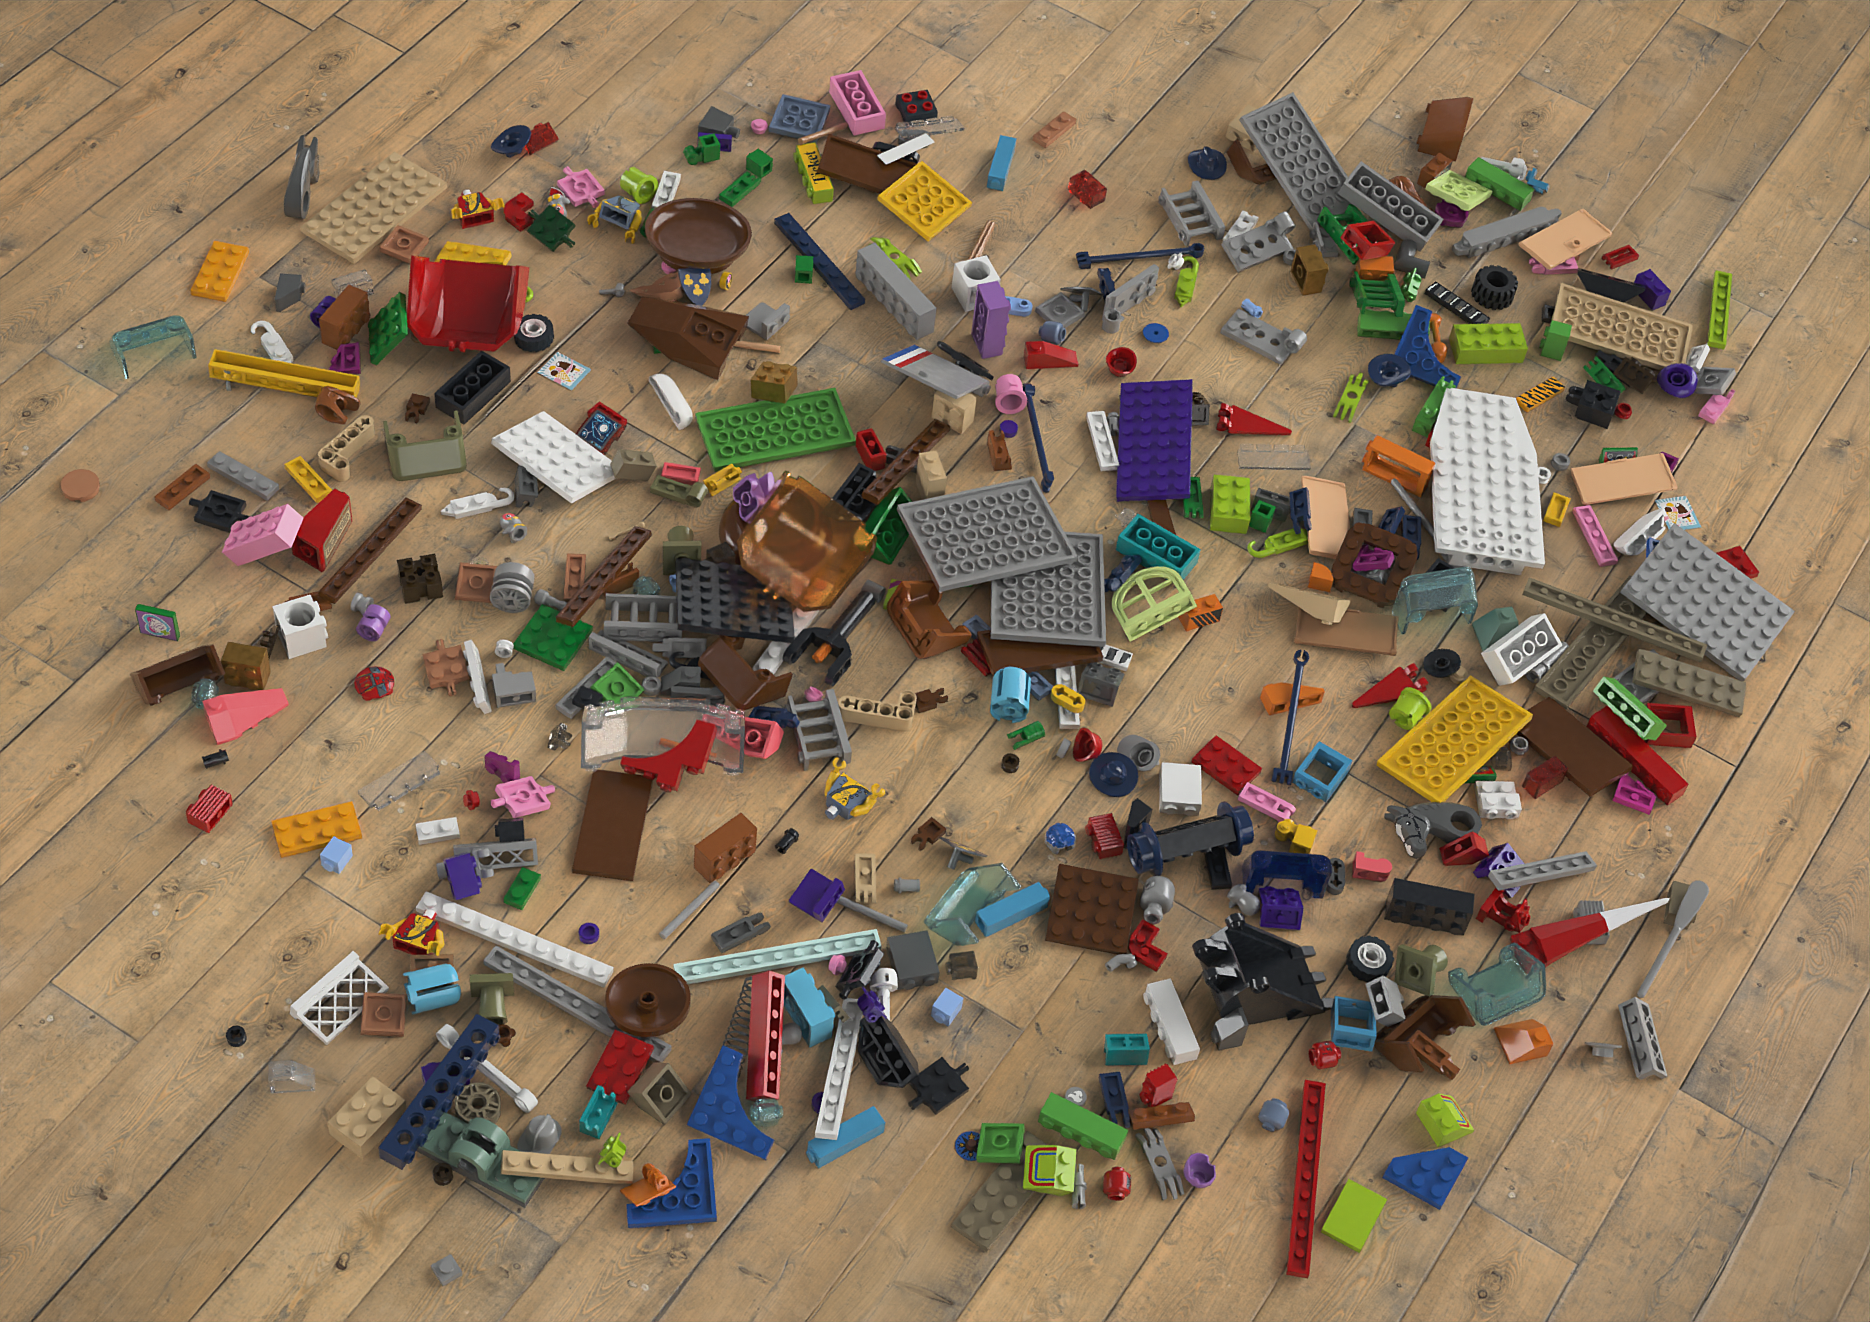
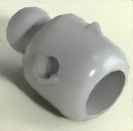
(1157, 898)

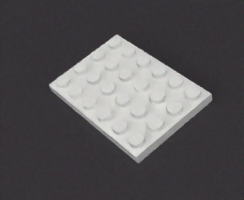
(556, 456)

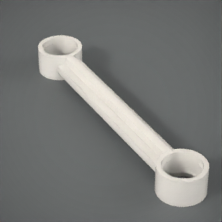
(522, 1097)

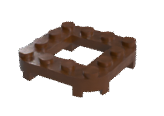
(1361, 586)

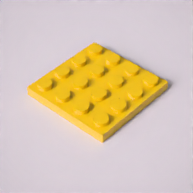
(924, 201)

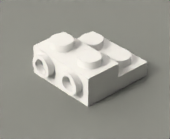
(1497, 799)

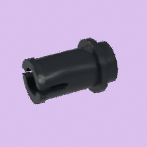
(215, 758)
(787, 840)

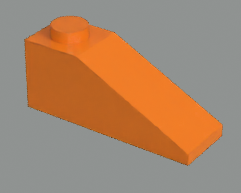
(1277, 697)

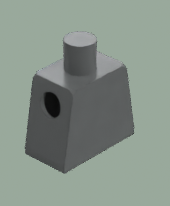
(719, 123)

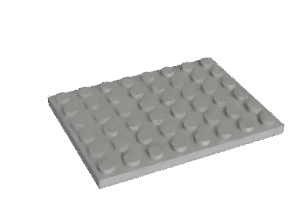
(986, 533)
(1708, 601)
(1056, 602)

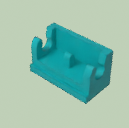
(1126, 1049)
(597, 1113)

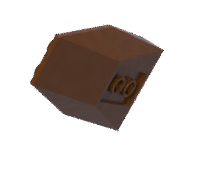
(689, 332)

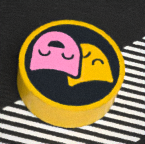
(725, 280)

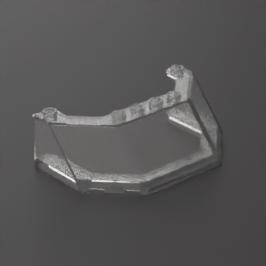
(655, 725)

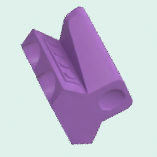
(751, 493)

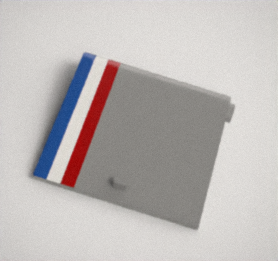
(937, 372)

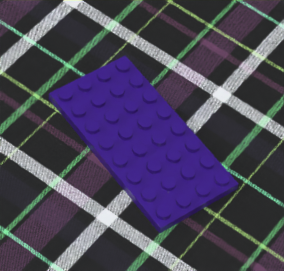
(1155, 440)

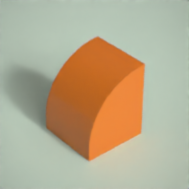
(1320, 578)

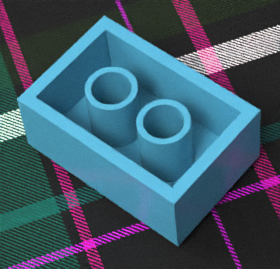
(808, 1007)

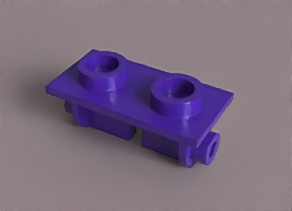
(871, 1006)

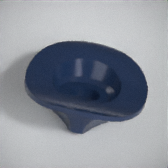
(512, 140)
(1207, 163)
(1388, 370)
(1113, 774)

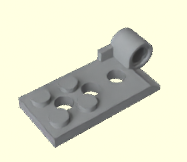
(1274, 228)
(1127, 296)
(1287, 340)

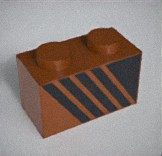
(1436, 167)

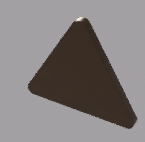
(272, 638)

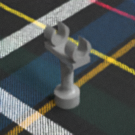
(477, 853)

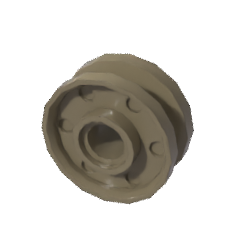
(478, 1095)

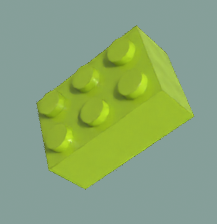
(1230, 504)

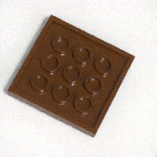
(1092, 909)

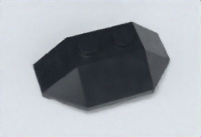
(1609, 286)
(851, 491)
(886, 1053)

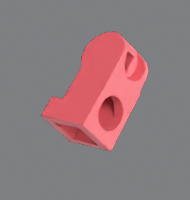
(1370, 868)

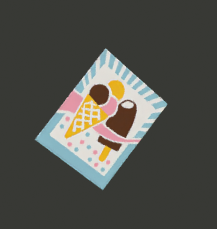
(564, 371)
(1678, 512)

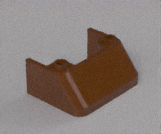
(1243, 168)
(177, 673)
(737, 679)
(1432, 1017)

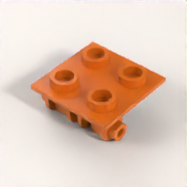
(648, 1188)

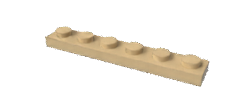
(565, 1167)

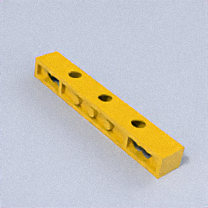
(279, 374)

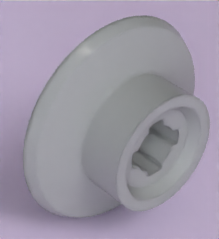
(1602, 1049)

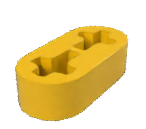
(1067, 698)

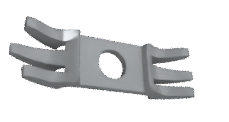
(1163, 1173)

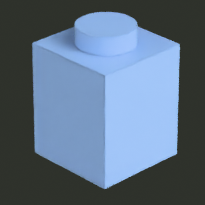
(336, 855)
(946, 1007)

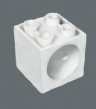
(968, 275)
(300, 626)

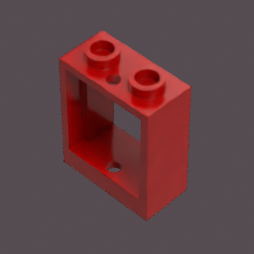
(1365, 249)
(1674, 712)

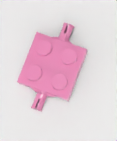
(580, 187)
(522, 797)

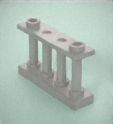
(1202, 204)
(637, 630)
(833, 718)

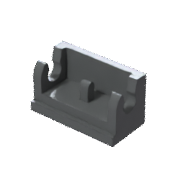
(525, 487)

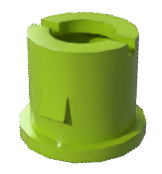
(639, 185)
(1409, 708)

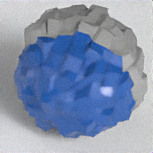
(1059, 837)

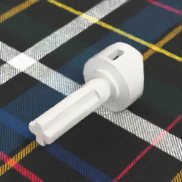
(1516, 168)
(884, 985)

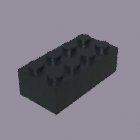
(472, 387)
(1429, 906)

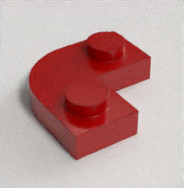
(515, 211)
(1142, 948)

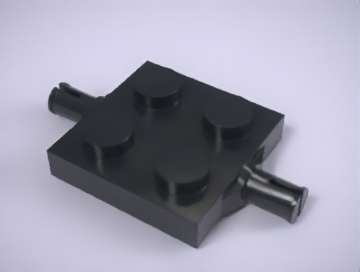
(219, 510)
(859, 970)
(939, 1086)

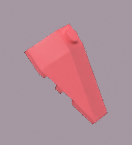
(237, 712)
(761, 737)

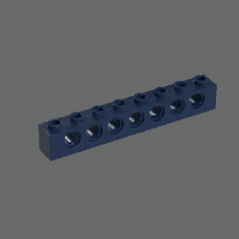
(401, 1154)

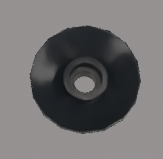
(1442, 663)

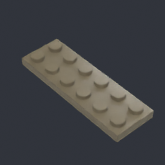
(1689, 682)
(996, 1201)

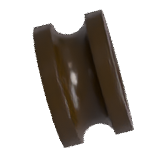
(1013, 760)
(449, 1175)

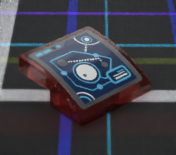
(601, 430)

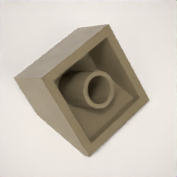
(659, 1092)

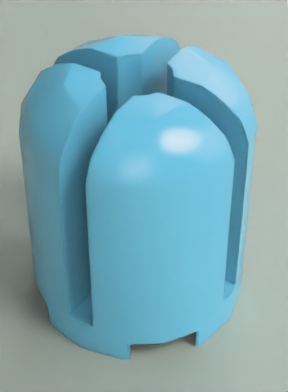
(1010, 694)
(429, 978)

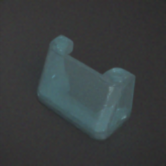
(1502, 988)

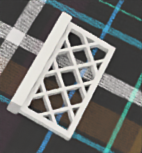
(325, 986)

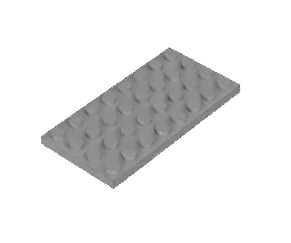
(1297, 157)

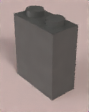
(913, 960)

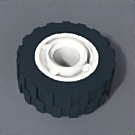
(534, 333)
(1370, 948)

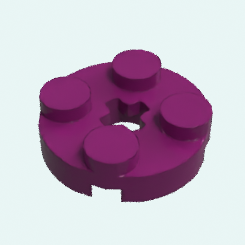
(1456, 219)

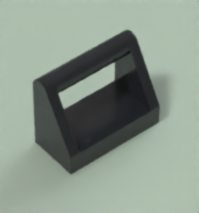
(1138, 814)

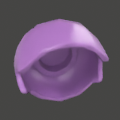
(1199, 1170)

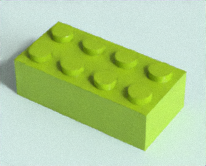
(1488, 343)

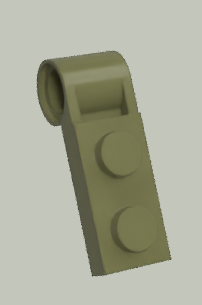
(679, 492)

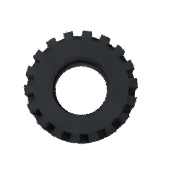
(1494, 287)

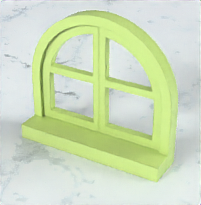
(1157, 613)

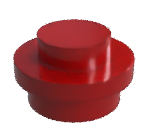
(1623, 411)
(471, 799)

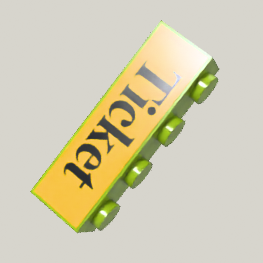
(818, 185)

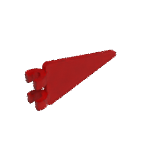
(1245, 422)
(1391, 686)

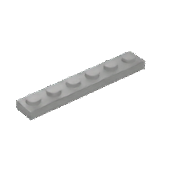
(1542, 870)

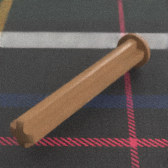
(982, 240)

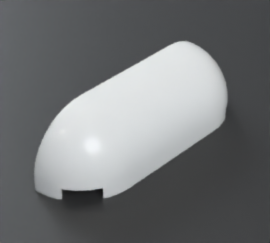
(672, 400)
(1634, 539)

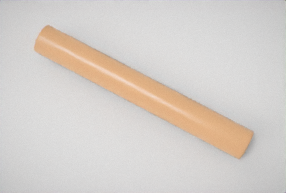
(758, 346)

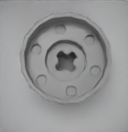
(512, 587)

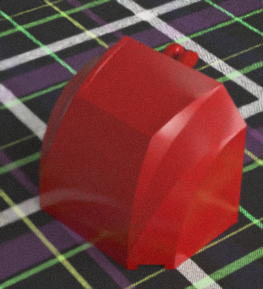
(465, 303)

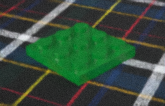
(387, 328)
(552, 641)

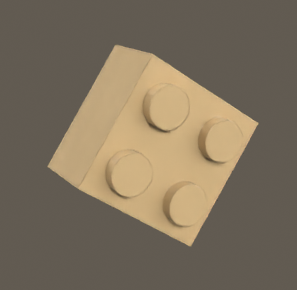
(954, 412)

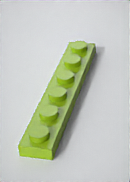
(1719, 310)

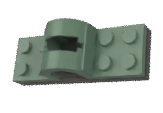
(476, 1153)

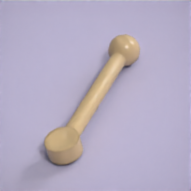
(612, 536)

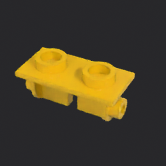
(722, 479)

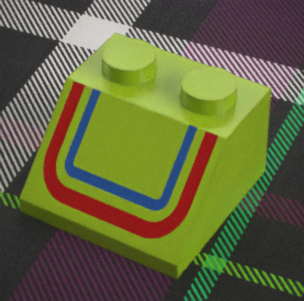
(1443, 1119)
(1049, 1169)

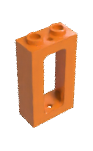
(1387, 470)

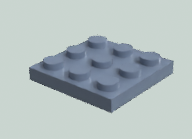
(798, 117)

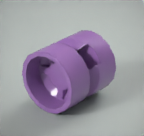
(373, 622)

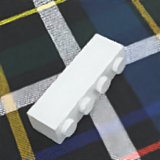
(1171, 1021)

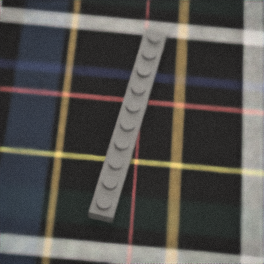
(564, 997)

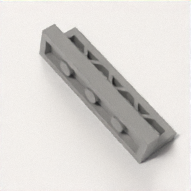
(627, 655)
(497, 846)
(1642, 1039)

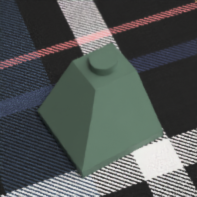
(1494, 626)

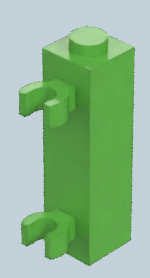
(1428, 415)

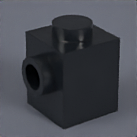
(510, 830)

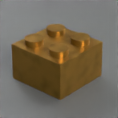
(1309, 269)
(774, 382)
(246, 666)

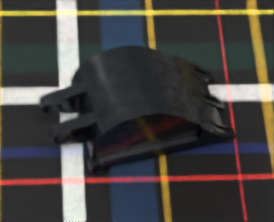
(1259, 973)

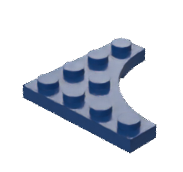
(1418, 353)
(721, 1111)
(691, 1199)

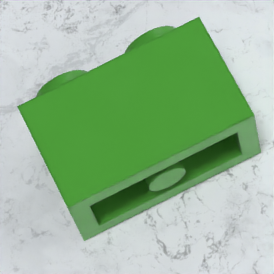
(1555, 340)

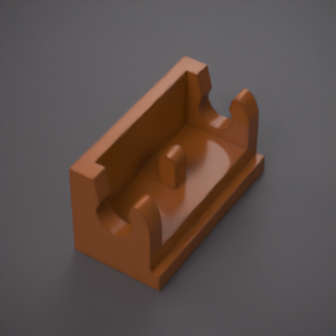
(998, 451)
(623, 581)

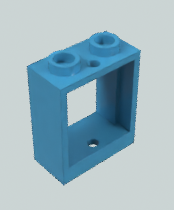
(1329, 758)
(1351, 1036)

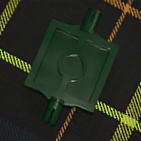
(551, 228)

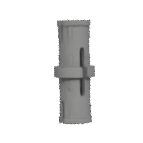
(1079, 1188)

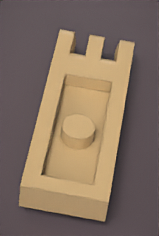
(865, 877)

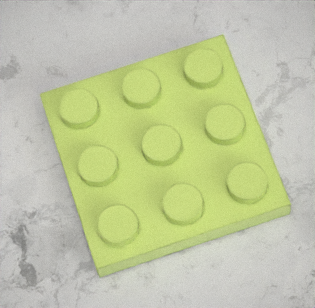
(1458, 190)

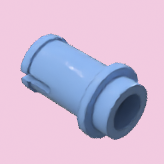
(1251, 308)

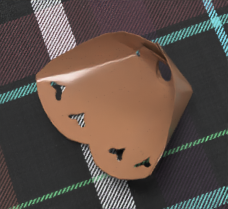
(670, 291)

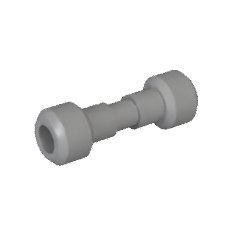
(543, 597)

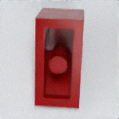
(1464, 850)

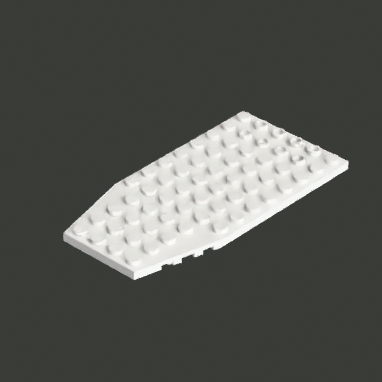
(1485, 484)

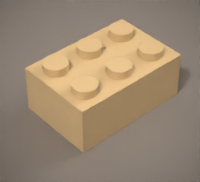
(367, 1117)

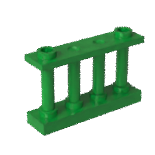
(1335, 229)
(1378, 294)

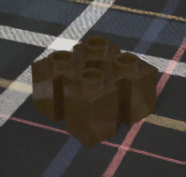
(420, 578)

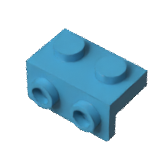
(1538, 186)

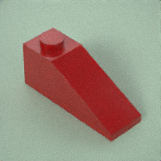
(1047, 355)

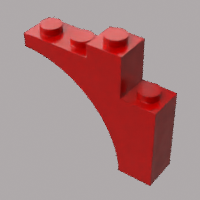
(668, 767)

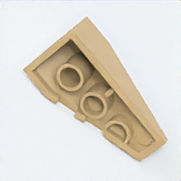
(1323, 607)

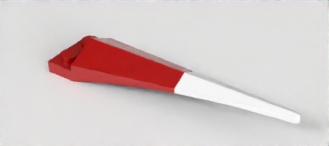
(1560, 938)

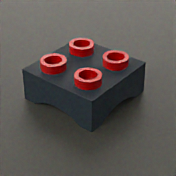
(916, 106)

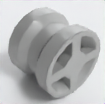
(360, 603)

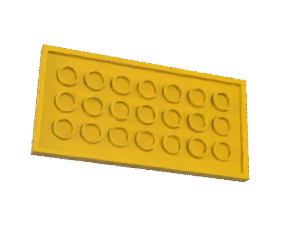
(1454, 740)

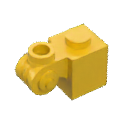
(1300, 836)

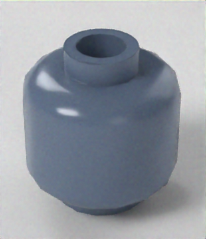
(1052, 332)
(1273, 1114)

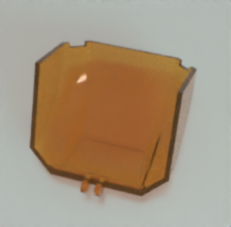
(804, 544)

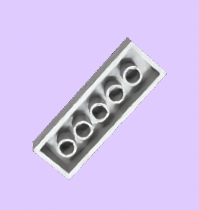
(1390, 205)
(895, 291)

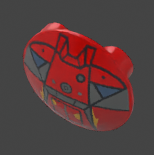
(374, 683)

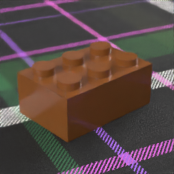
(344, 317)
(725, 848)

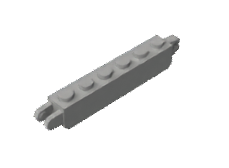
(1505, 231)

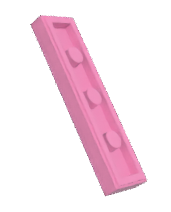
(1595, 535)

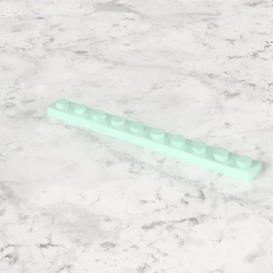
(776, 957)

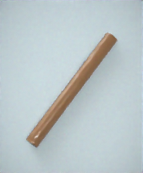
(822, 133)

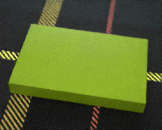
(1353, 1215)

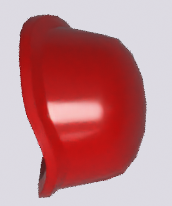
(1121, 361)
(1087, 745)

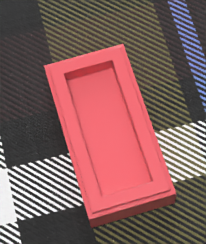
(681, 473)

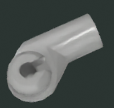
(1120, 959)

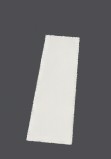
(905, 148)

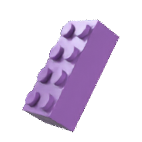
(990, 319)

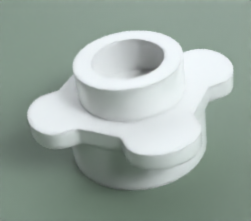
(1175, 261)

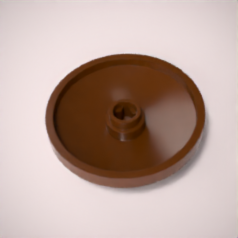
(647, 1000)

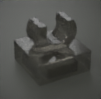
(558, 737)
(1502, 760)

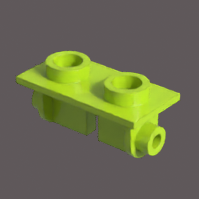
(612, 1151)

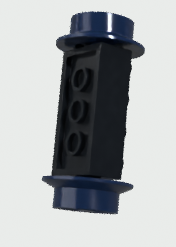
(1227, 829)

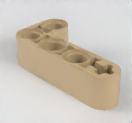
(335, 455)
(880, 713)

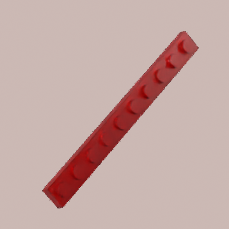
(1306, 1179)

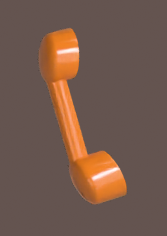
(1438, 347)

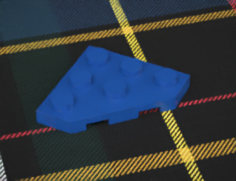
(1427, 1174)

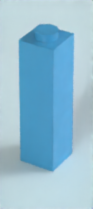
(1001, 163)
(1012, 909)
(850, 1136)

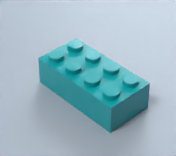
(1157, 546)

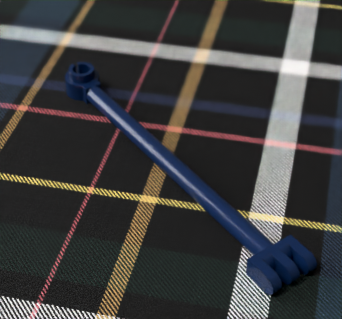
(1085, 260)
(1048, 476)
(1283, 772)

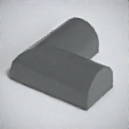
(1406, 259)

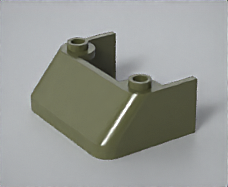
(428, 457)

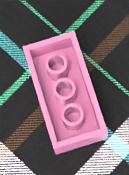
(857, 102)
(262, 535)

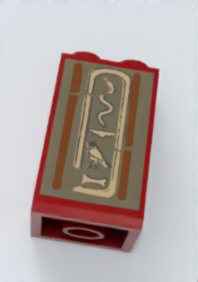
(323, 530)

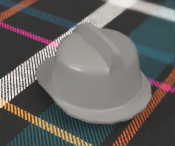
(1141, 751)
(540, 1135)

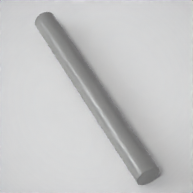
(689, 909)
(872, 914)

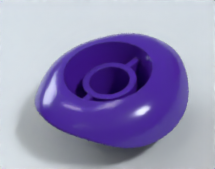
(1678, 380)

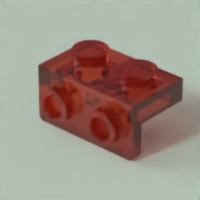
(541, 137)

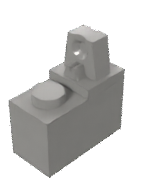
(513, 688)
(1386, 1001)

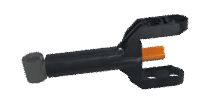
(833, 640)

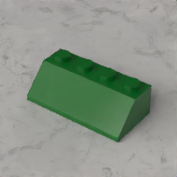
(888, 526)

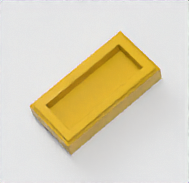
(1556, 509)

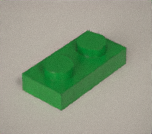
(522, 888)

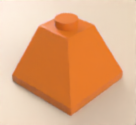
(1524, 1040)

